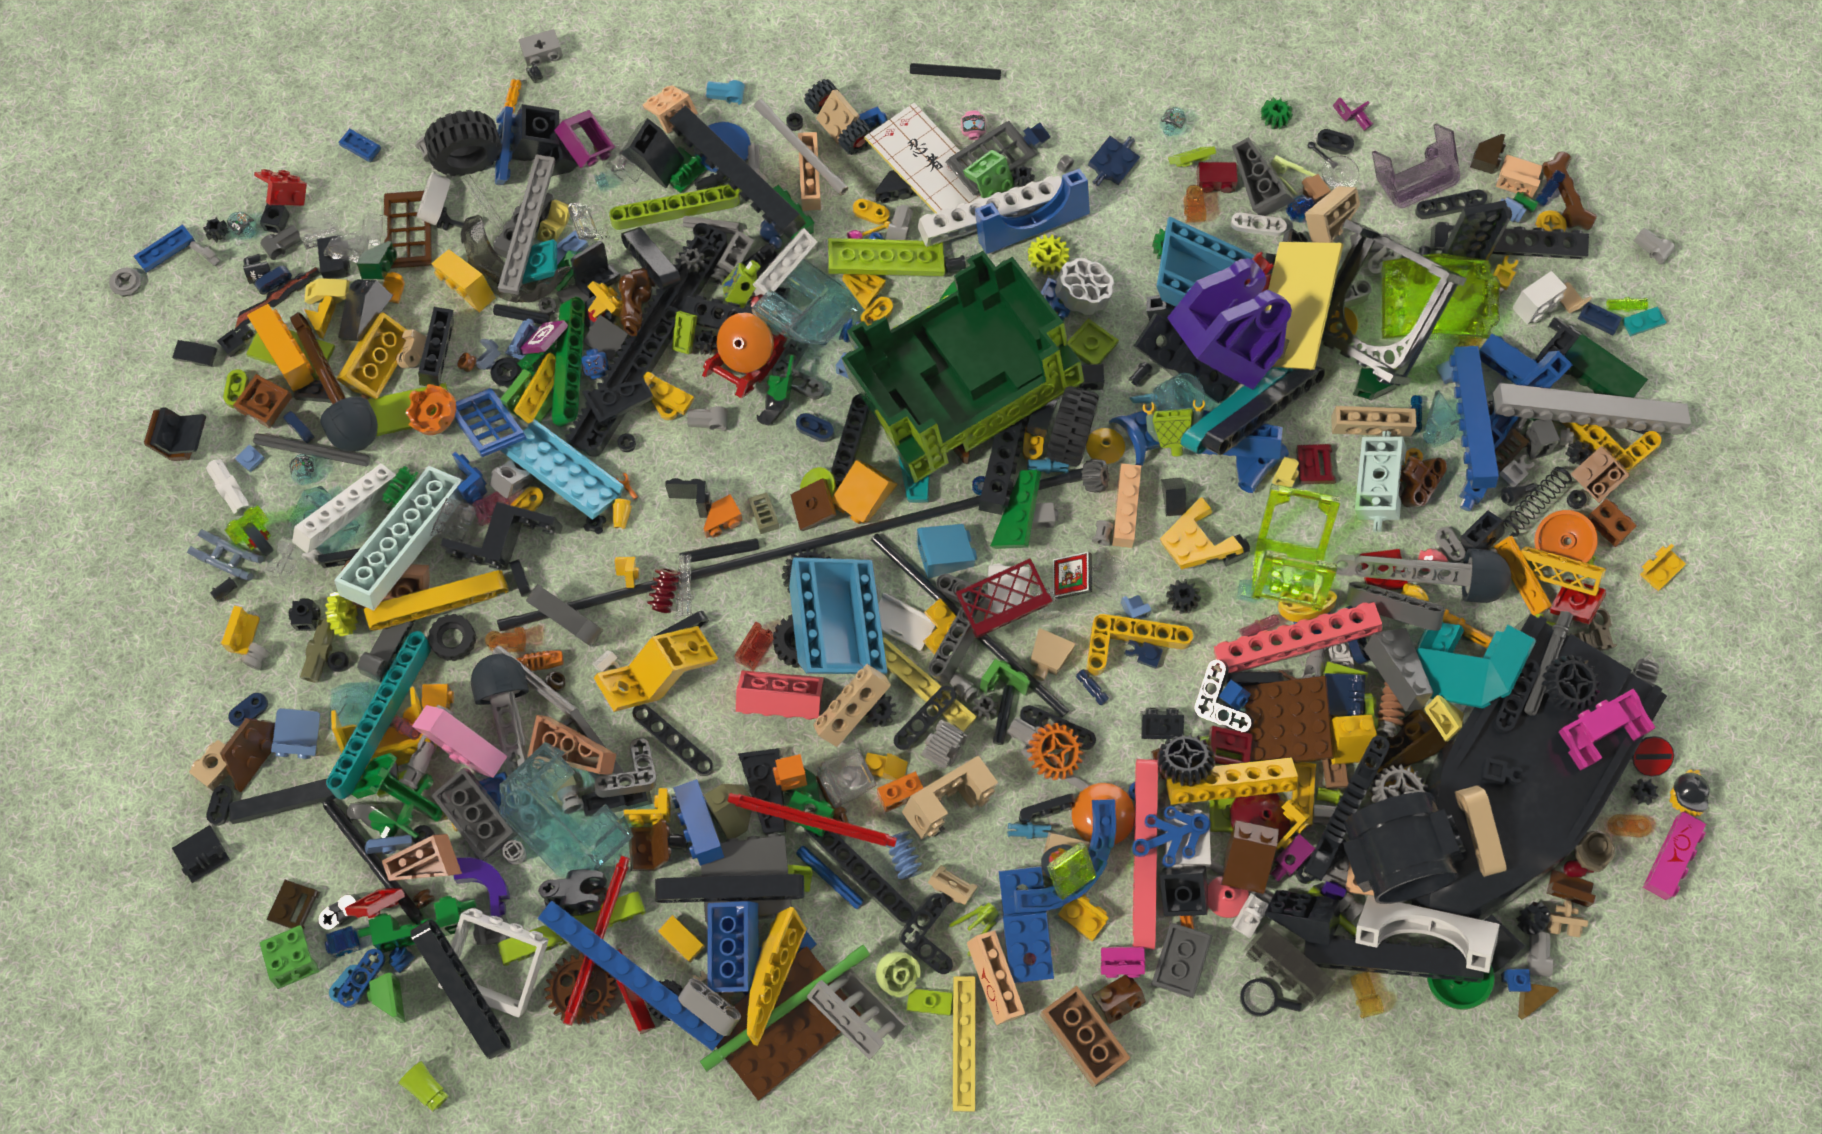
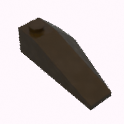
(1413, 743)

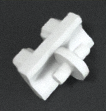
(1250, 916)

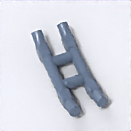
(220, 545)

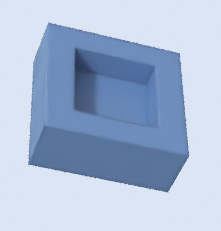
(249, 458)

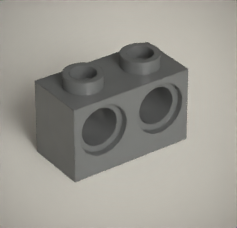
(1542, 438)

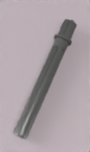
(1560, 631)

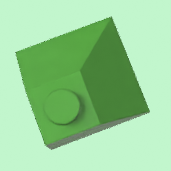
(387, 996)

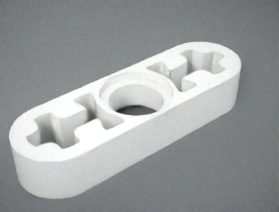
(1263, 219)

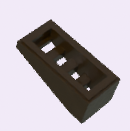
(1507, 461)

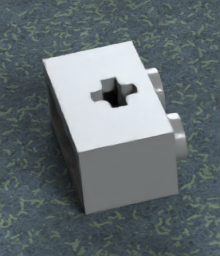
(540, 47)
(734, 252)

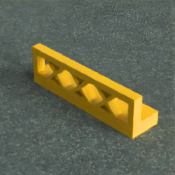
(1565, 564)

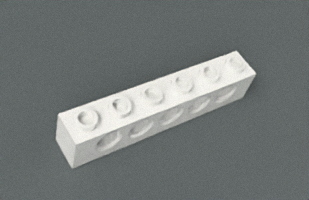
(342, 509)

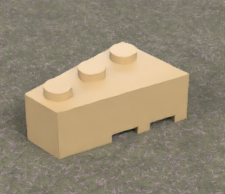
(1330, 213)

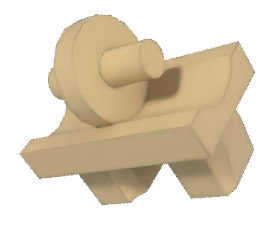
(1575, 924)

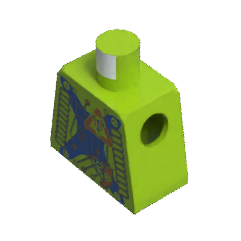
(739, 283)

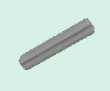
(726, 227)

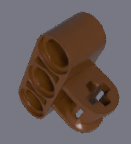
(1421, 480)

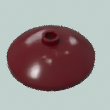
(1251, 809)

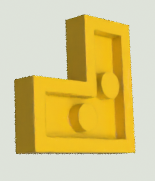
(942, 618)

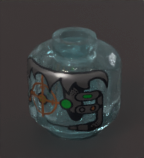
(1173, 121)
(241, 225)
(303, 469)

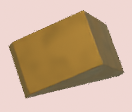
(1534, 999)

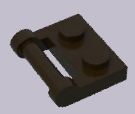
(287, 902)

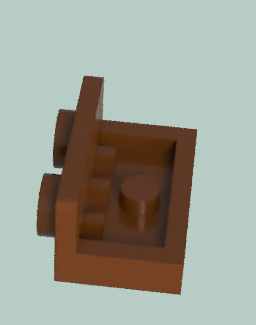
(1119, 998)

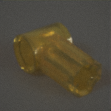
(1367, 999)

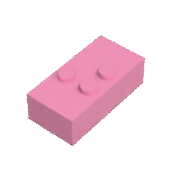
(459, 741)

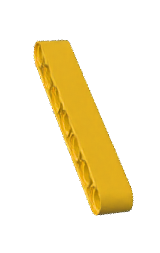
(436, 600)

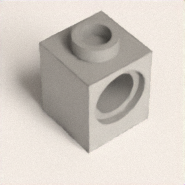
(1044, 515)

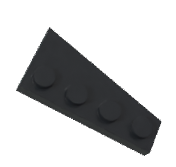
(762, 784)

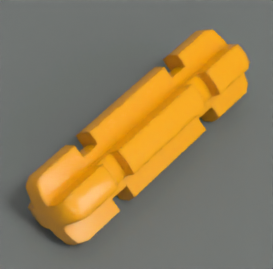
(513, 93)

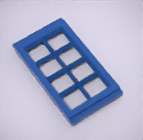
(499, 443)

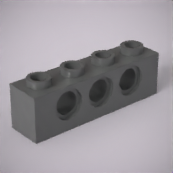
(502, 242)

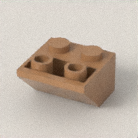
(1600, 474)

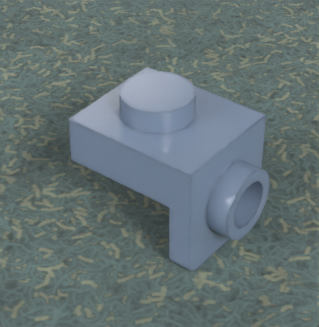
(487, 359)

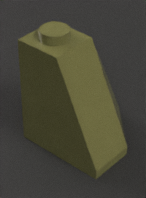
(730, 818)

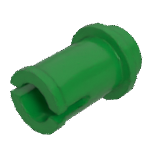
(1528, 202)

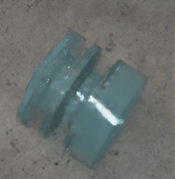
(1178, 393)

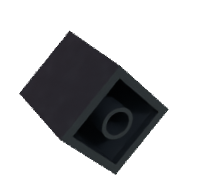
(534, 132)

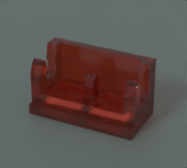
(753, 646)

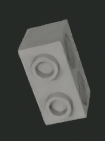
(510, 479)

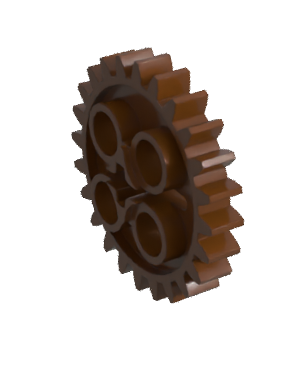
(560, 995)

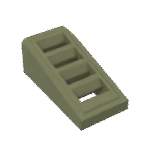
(768, 526)

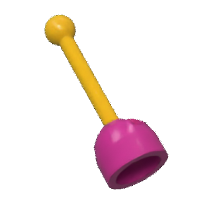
(855, 234)

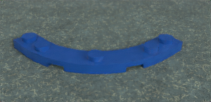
(1099, 850)

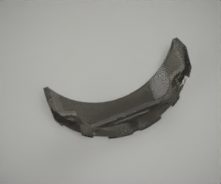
(486, 261)

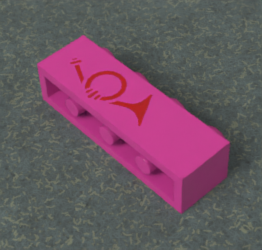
(1674, 856)

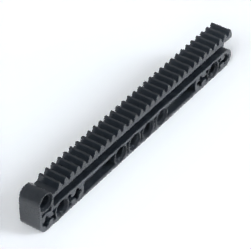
(654, 322)

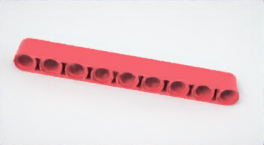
(1145, 867)

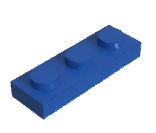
(164, 248)

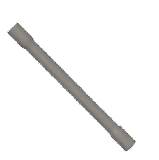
(833, 180)

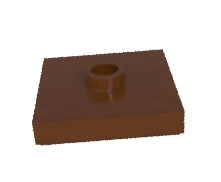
(813, 504)

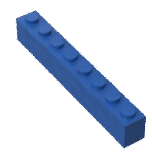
(1474, 416)

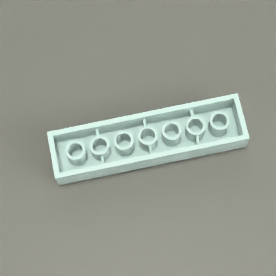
(397, 540)

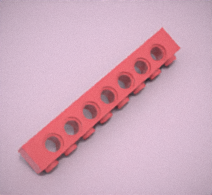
(1309, 642)

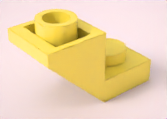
(556, 222)
(330, 287)

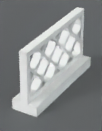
(784, 263)

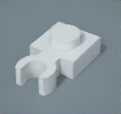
(1516, 471)

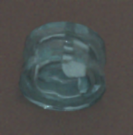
(601, 181)

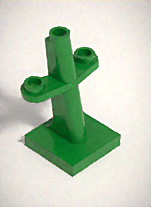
(377, 777)

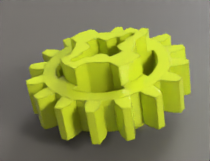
(1054, 261)
(341, 614)

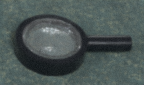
(1260, 999)

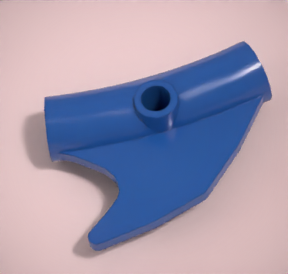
(1254, 469)

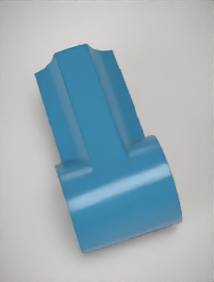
(729, 91)

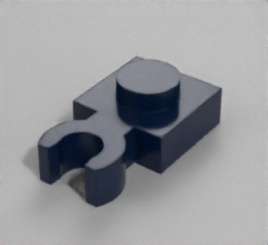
(1147, 654)

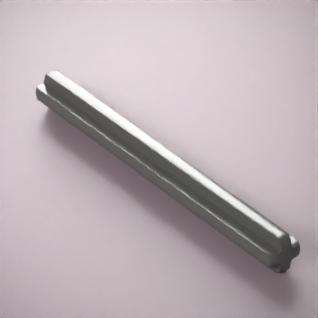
(311, 449)

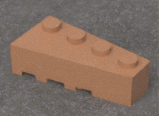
(580, 750)

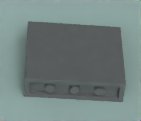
(752, 857)

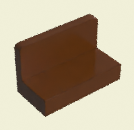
(1571, 889)

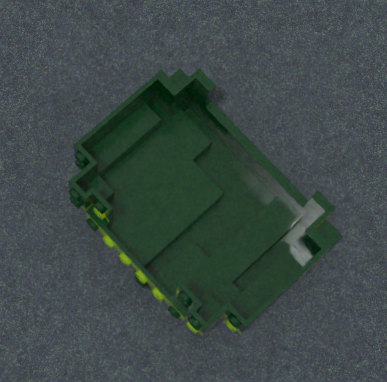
(962, 364)

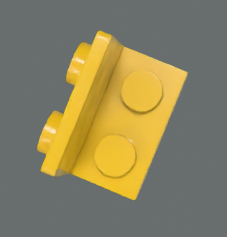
(1293, 812)
(640, 816)

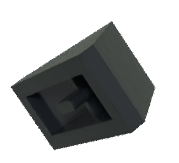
(1174, 496)

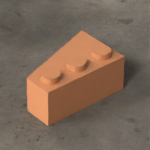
(424, 859)

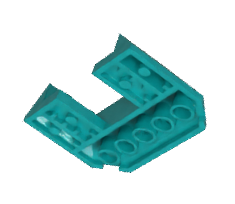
(1470, 678)

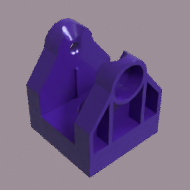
(1229, 325)

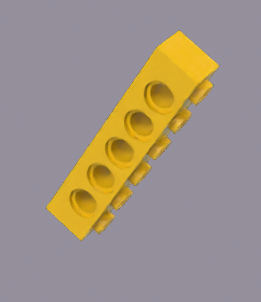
(1238, 781)

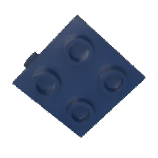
(1346, 694)

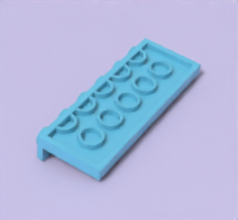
(565, 470)

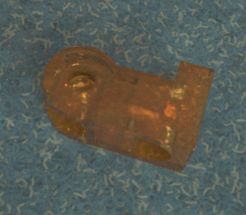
(509, 641)

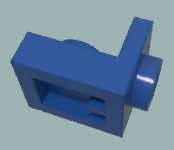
(873, 116)
(1517, 980)

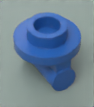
(400, 958)

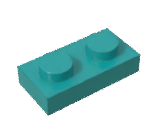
(1643, 321)

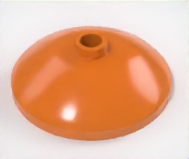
(755, 339)
(1567, 524)
(1082, 810)

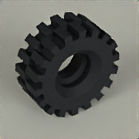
(782, 642)

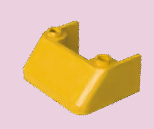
(392, 742)

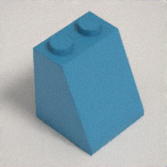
(945, 549)

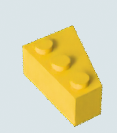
(463, 279)

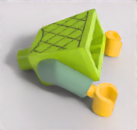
(1170, 425)

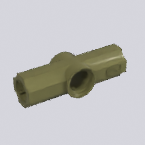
(318, 652)

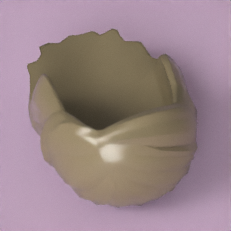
(1595, 851)

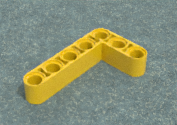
(1625, 457)
(1131, 625)

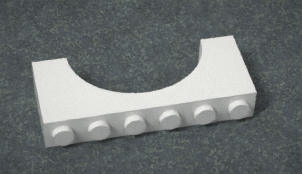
(1471, 936)

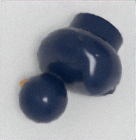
(770, 235)

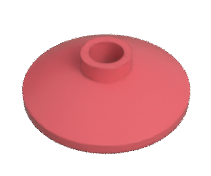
(1222, 905)

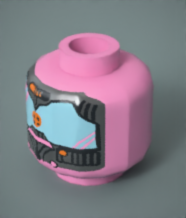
(973, 125)

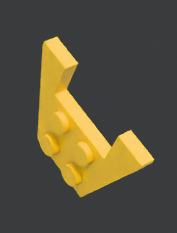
(1188, 542)

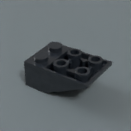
(653, 152)
(1305, 915)

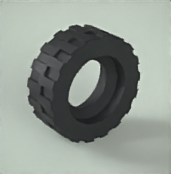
(441, 626)

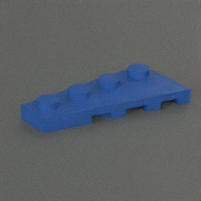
(506, 121)

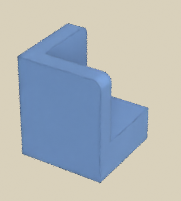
(1135, 607)

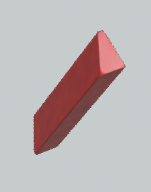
(637, 1008)

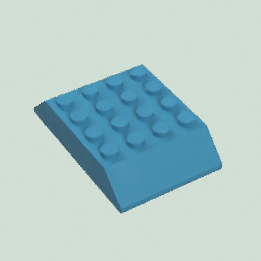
(1190, 256)
(836, 616)

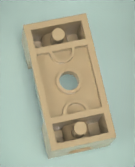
(971, 780)

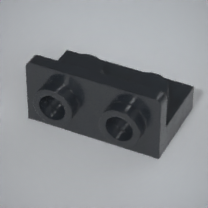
(1161, 724)

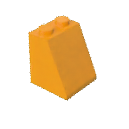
(862, 492)

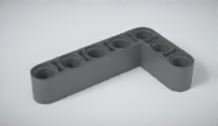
(960, 625)

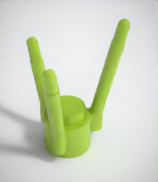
(985, 915)

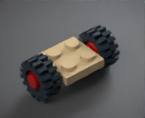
(837, 116)

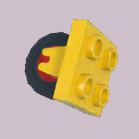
(603, 303)

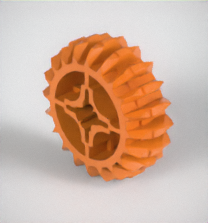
(1049, 732)

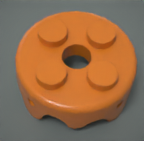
(424, 402)

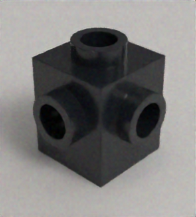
(304, 615)

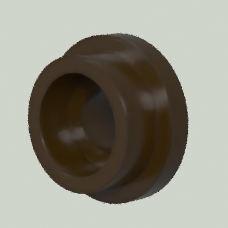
(555, 681)

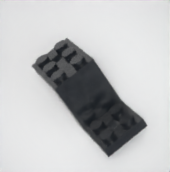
(501, 536)

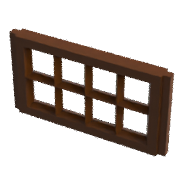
(415, 261)

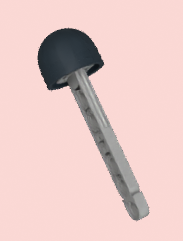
(1482, 575)
(498, 682)

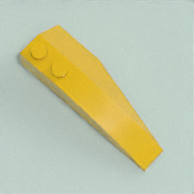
(772, 969)

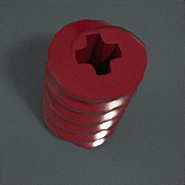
(664, 590)

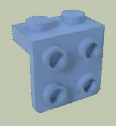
(296, 733)

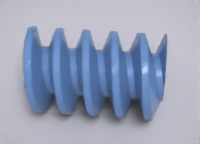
(903, 857)

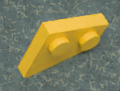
(864, 287)

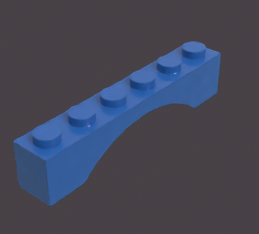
(1543, 376)

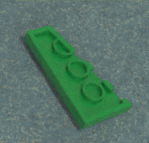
(1017, 519)

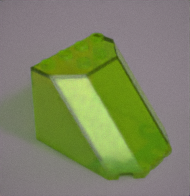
(1409, 287)

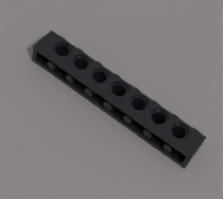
(1578, 242)

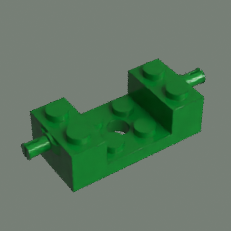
(388, 934)

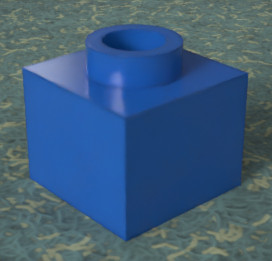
(1235, 695)

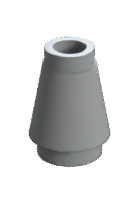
(964, 688)

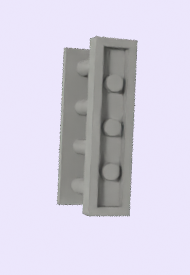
(848, 1021)

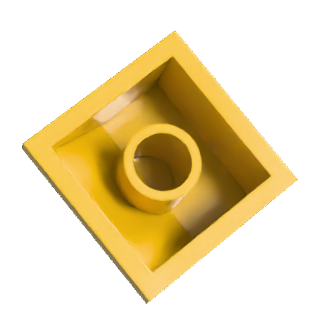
(1351, 737)

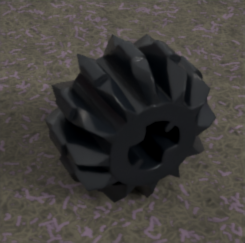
(1183, 603)
(883, 715)

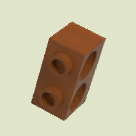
(1607, 526)

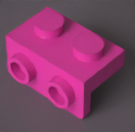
(1122, 961)

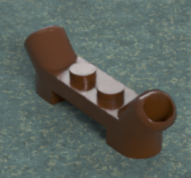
(1574, 212)

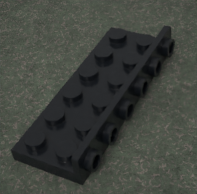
(1478, 230)

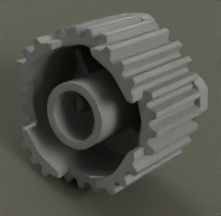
(944, 744)

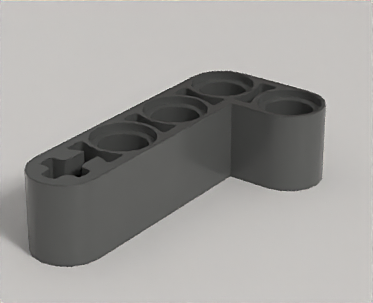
(564, 615)
(387, 645)

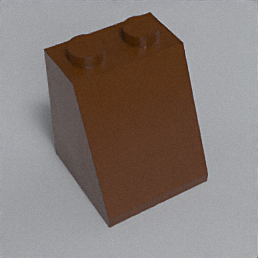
(1249, 856)

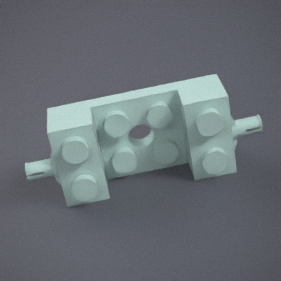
(1380, 497)

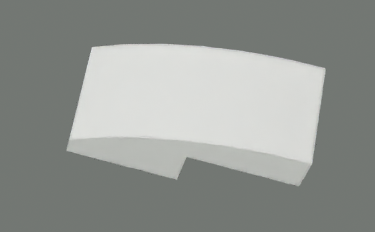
(1341, 655)

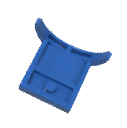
(1136, 427)

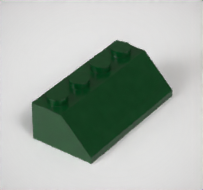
(1602, 370)

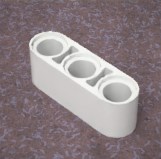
(433, 198)

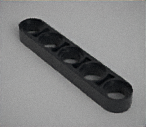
(667, 731)

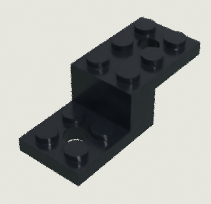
(1177, 358)

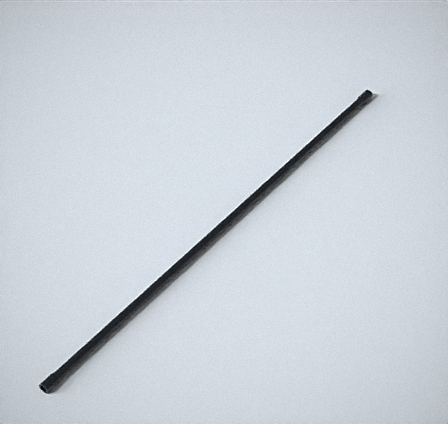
(515, 621)

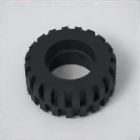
(462, 143)
(1072, 426)

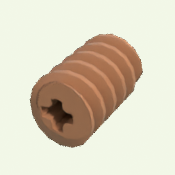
(1390, 707)

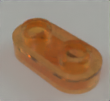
(1630, 826)

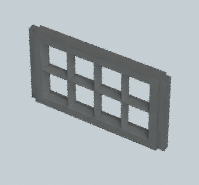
(1017, 139)

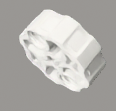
(1084, 286)

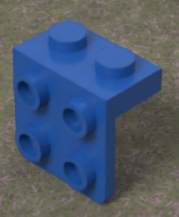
(474, 486)

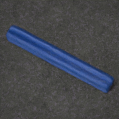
(830, 877)

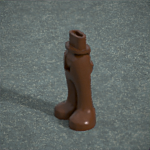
(631, 303)

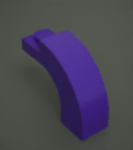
(481, 872)

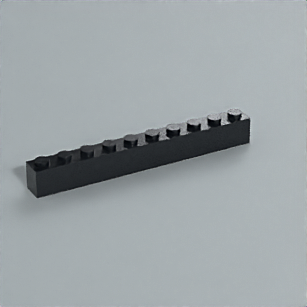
(737, 172)

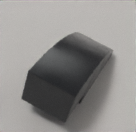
(1041, 419)
(593, 802)

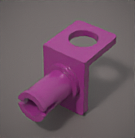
(1357, 114)

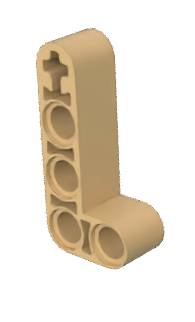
(1482, 829)

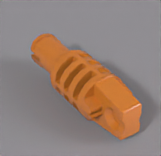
(542, 660)

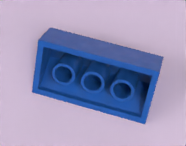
(732, 945)

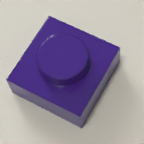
(1333, 890)

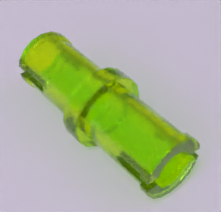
(1627, 304)

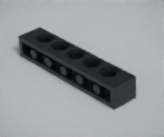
(994, 501)

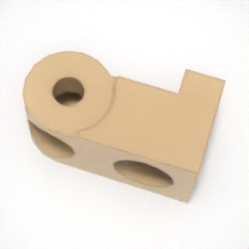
(412, 349)

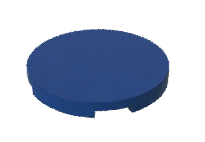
(733, 136)

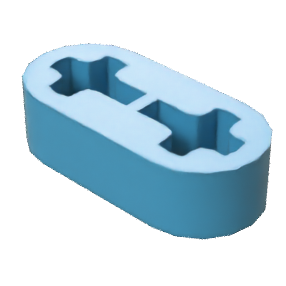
(341, 981)

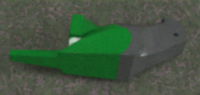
(378, 818)

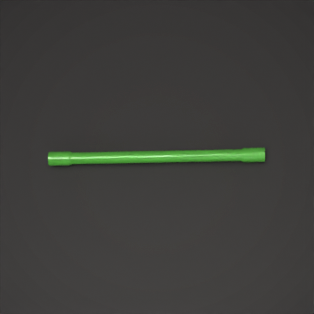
(851, 960)

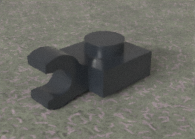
(233, 341)

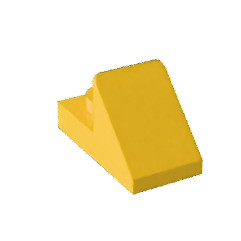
(322, 318)
(887, 766)

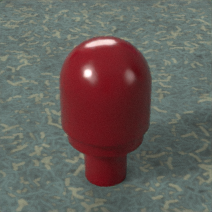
(1573, 869)

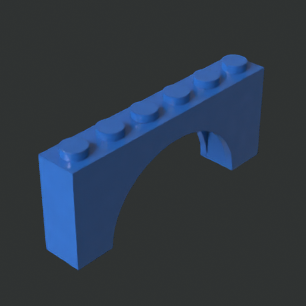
(1067, 205)

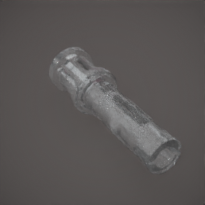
(684, 598)

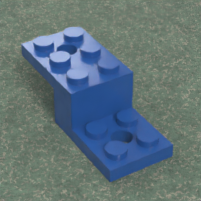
(1025, 930)

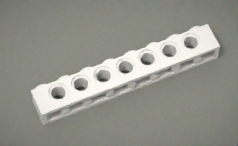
(952, 229)

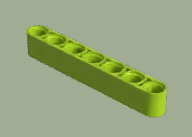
(666, 204)
(624, 910)

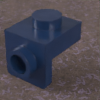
(1036, 135)

